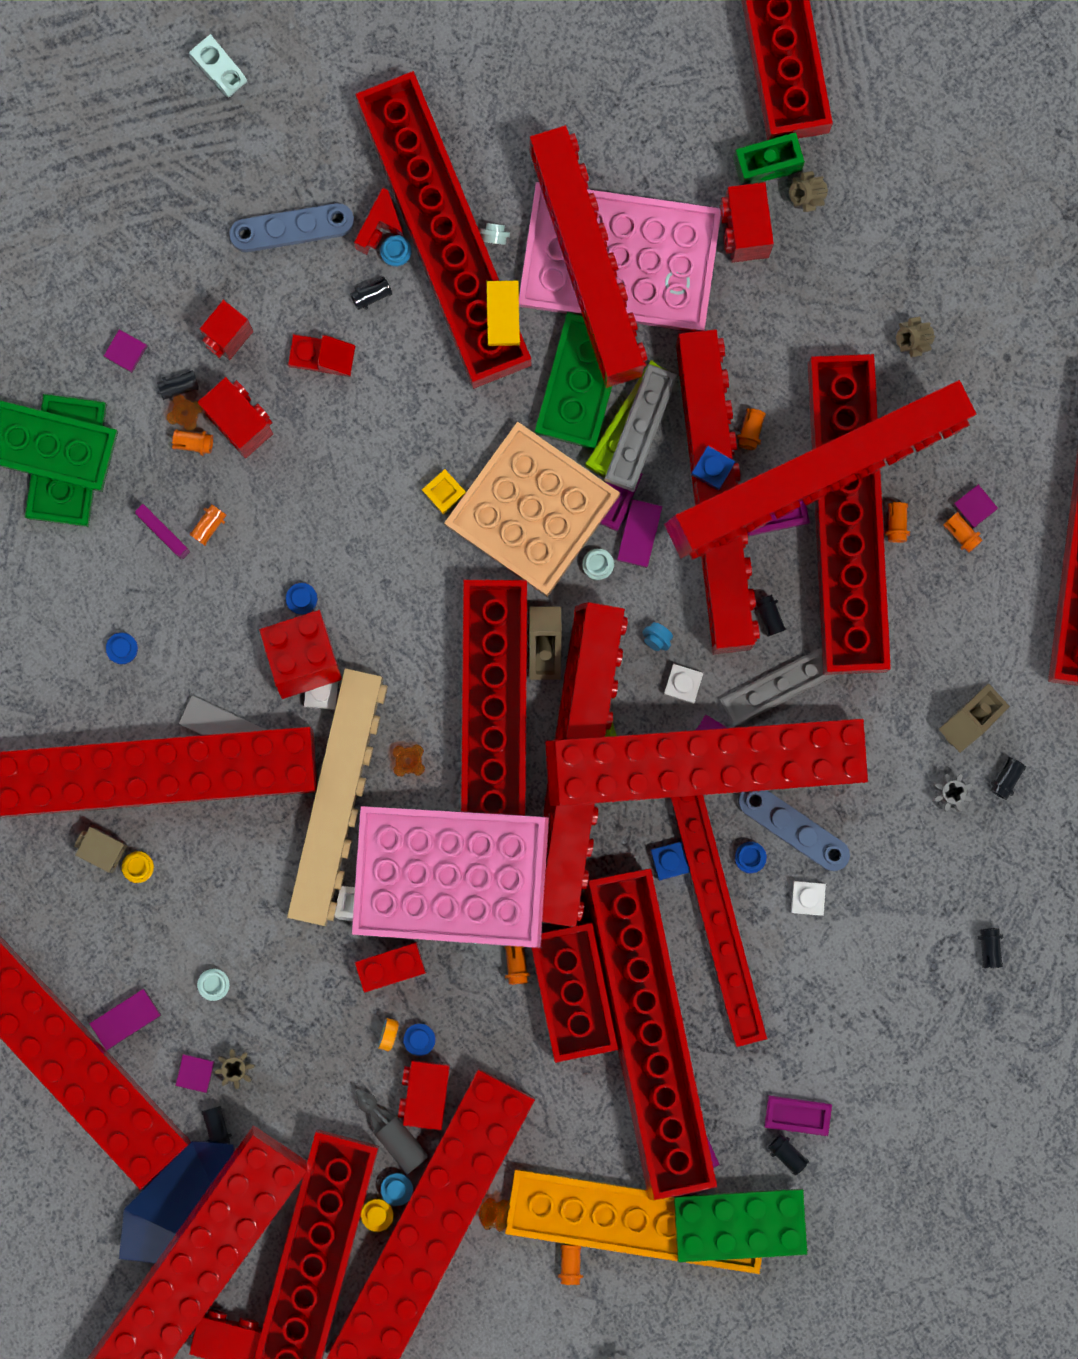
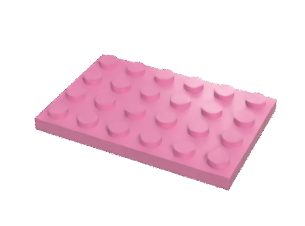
(648, 244)
(450, 876)

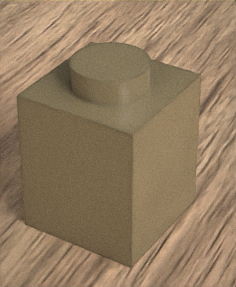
(100, 849)

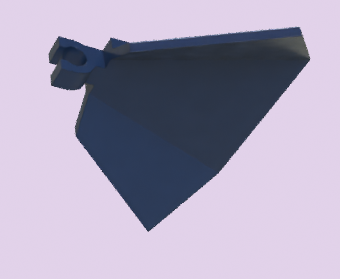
(169, 1199)

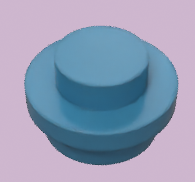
(395, 250)
(657, 637)
(396, 1189)

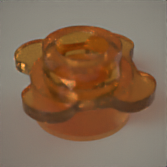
(190, 419)
(415, 766)
(494, 1214)

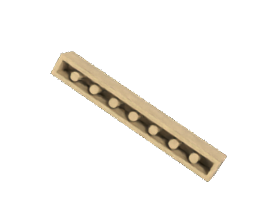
(336, 796)

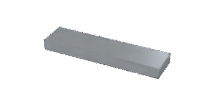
(640, 427)
(775, 688)
(211, 720)

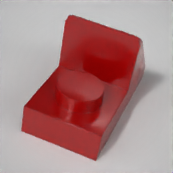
(381, 216)
(322, 355)

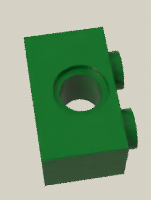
(769, 159)

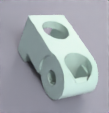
(217, 66)

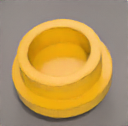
(137, 867)
(377, 1215)

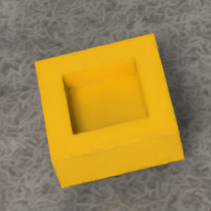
(443, 491)

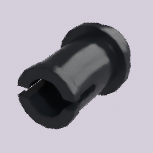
(370, 293)
(177, 385)
(770, 615)
(1007, 778)
(991, 947)
(216, 1125)
(788, 1154)

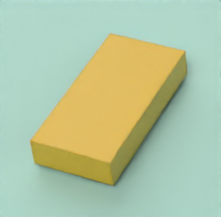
(503, 313)

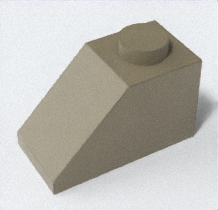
(545, 643)
(974, 718)

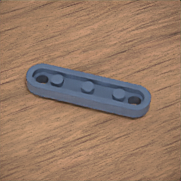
(292, 227)
(795, 829)

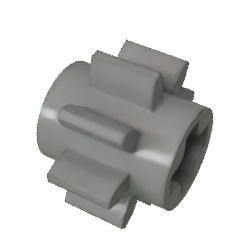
(959, 797)

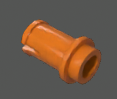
(751, 429)
(193, 441)
(897, 522)
(208, 524)
(963, 532)
(516, 965)
(570, 1265)

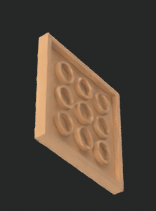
(532, 509)

